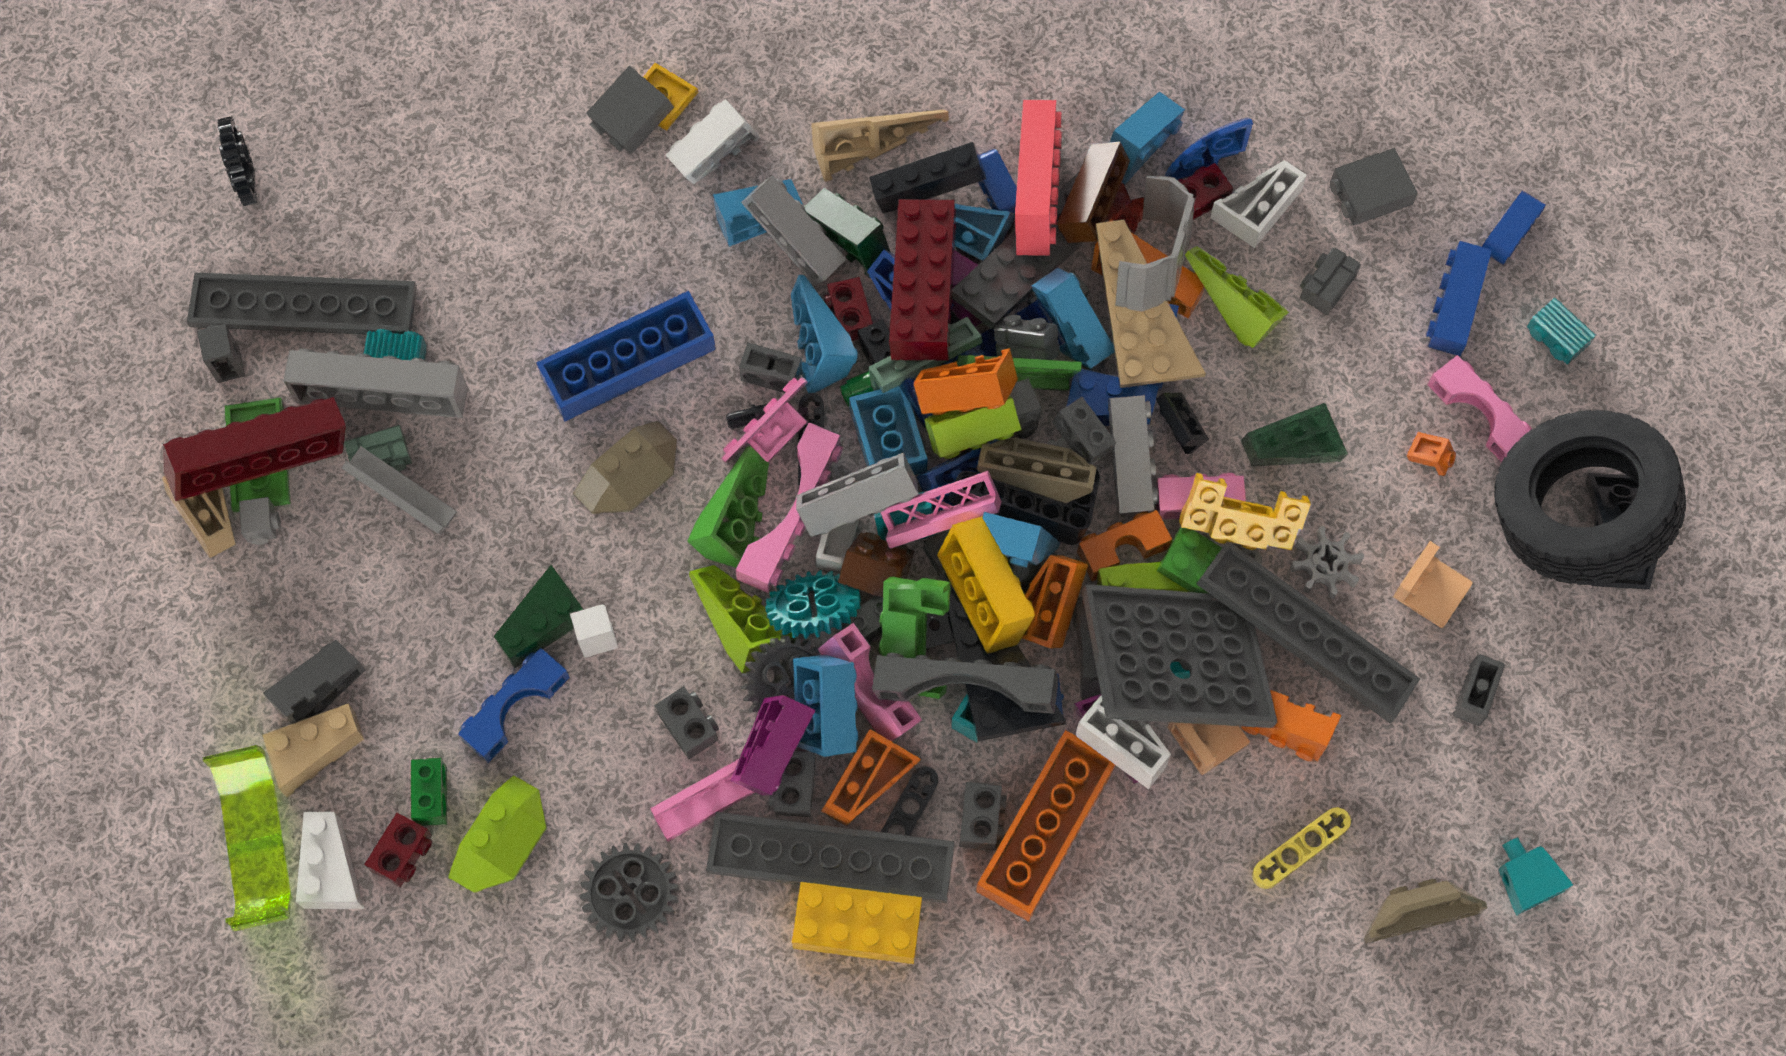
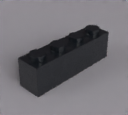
(928, 177)

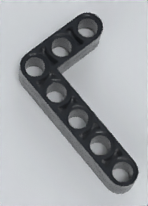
(1062, 520)

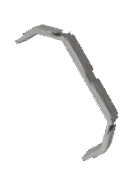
(1153, 283)

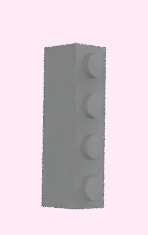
(794, 230)
(1131, 454)
(857, 495)

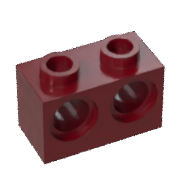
(1203, 195)
(852, 310)
(391, 847)

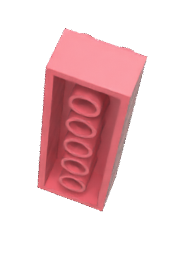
(1037, 178)

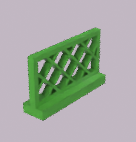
(1041, 373)

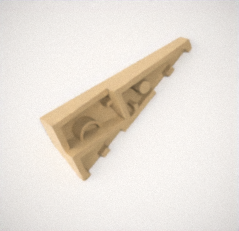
(847, 141)

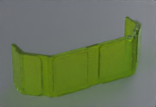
(252, 837)

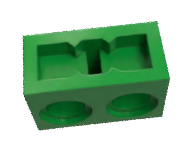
(429, 791)

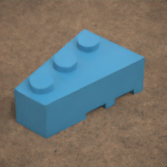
(981, 229)
(1074, 318)

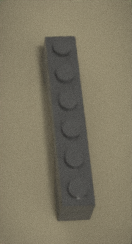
(904, 678)

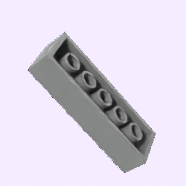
(377, 382)

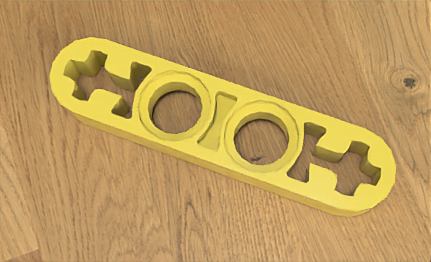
(1302, 849)

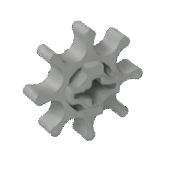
(1319, 569)

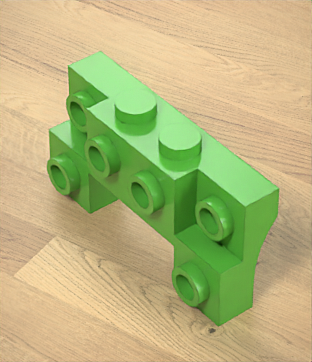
(905, 617)

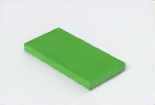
(272, 486)

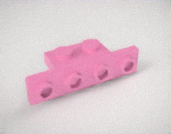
(774, 428)

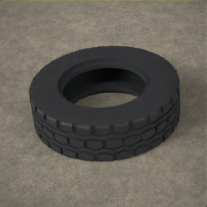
(1599, 551)

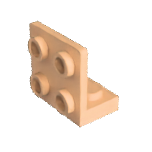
(1432, 587)
(1207, 743)

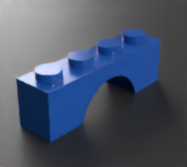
(538, 677)

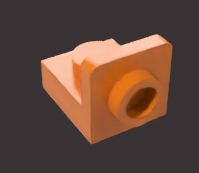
(1432, 451)

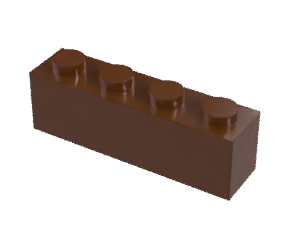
(1093, 192)

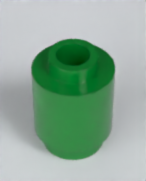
(855, 386)

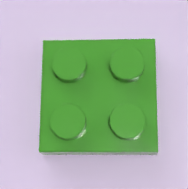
(1188, 559)

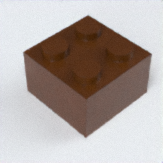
(872, 562)

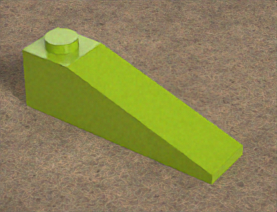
(1245, 311)
(735, 615)

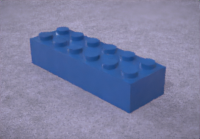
(626, 355)

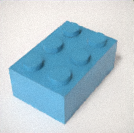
(887, 428)
(829, 689)

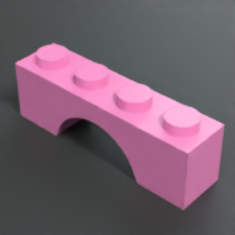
(1459, 383)
(885, 716)

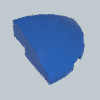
(1207, 150)

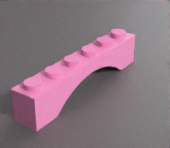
(764, 558)

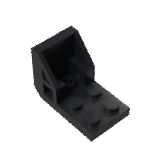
(1610, 498)

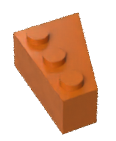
(966, 386)

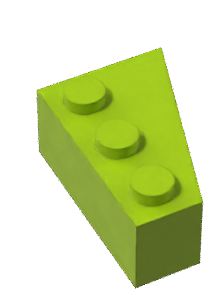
(971, 429)

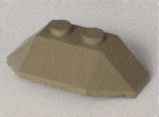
(1038, 468)
(629, 470)
(1422, 908)

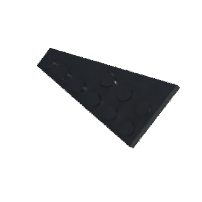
(990, 710)

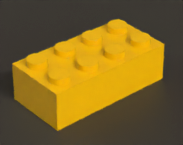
(985, 585)
(857, 922)

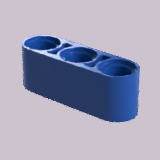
(998, 182)
(1513, 226)

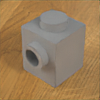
(259, 520)

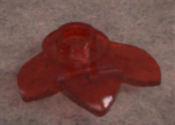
(1126, 209)

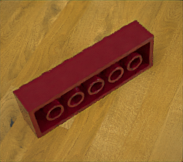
(923, 280)
(253, 448)

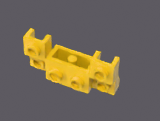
(1242, 521)

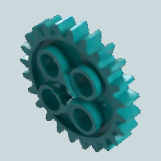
(791, 608)

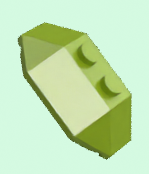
(500, 837)

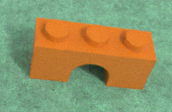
(1144, 532)

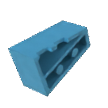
(1147, 131)
(735, 220)

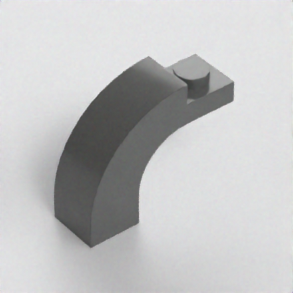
(1088, 674)

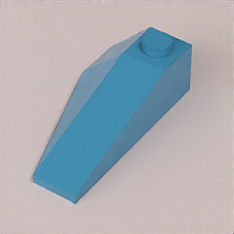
(823, 338)
(1021, 540)

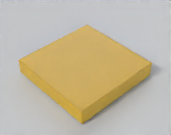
(674, 88)

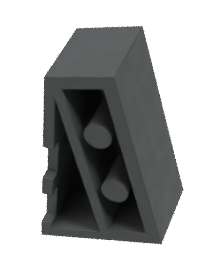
(315, 683)

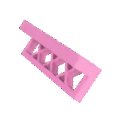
(944, 519)
(699, 802)

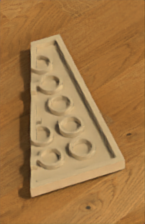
(1147, 342)

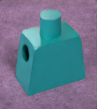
(1531, 876)

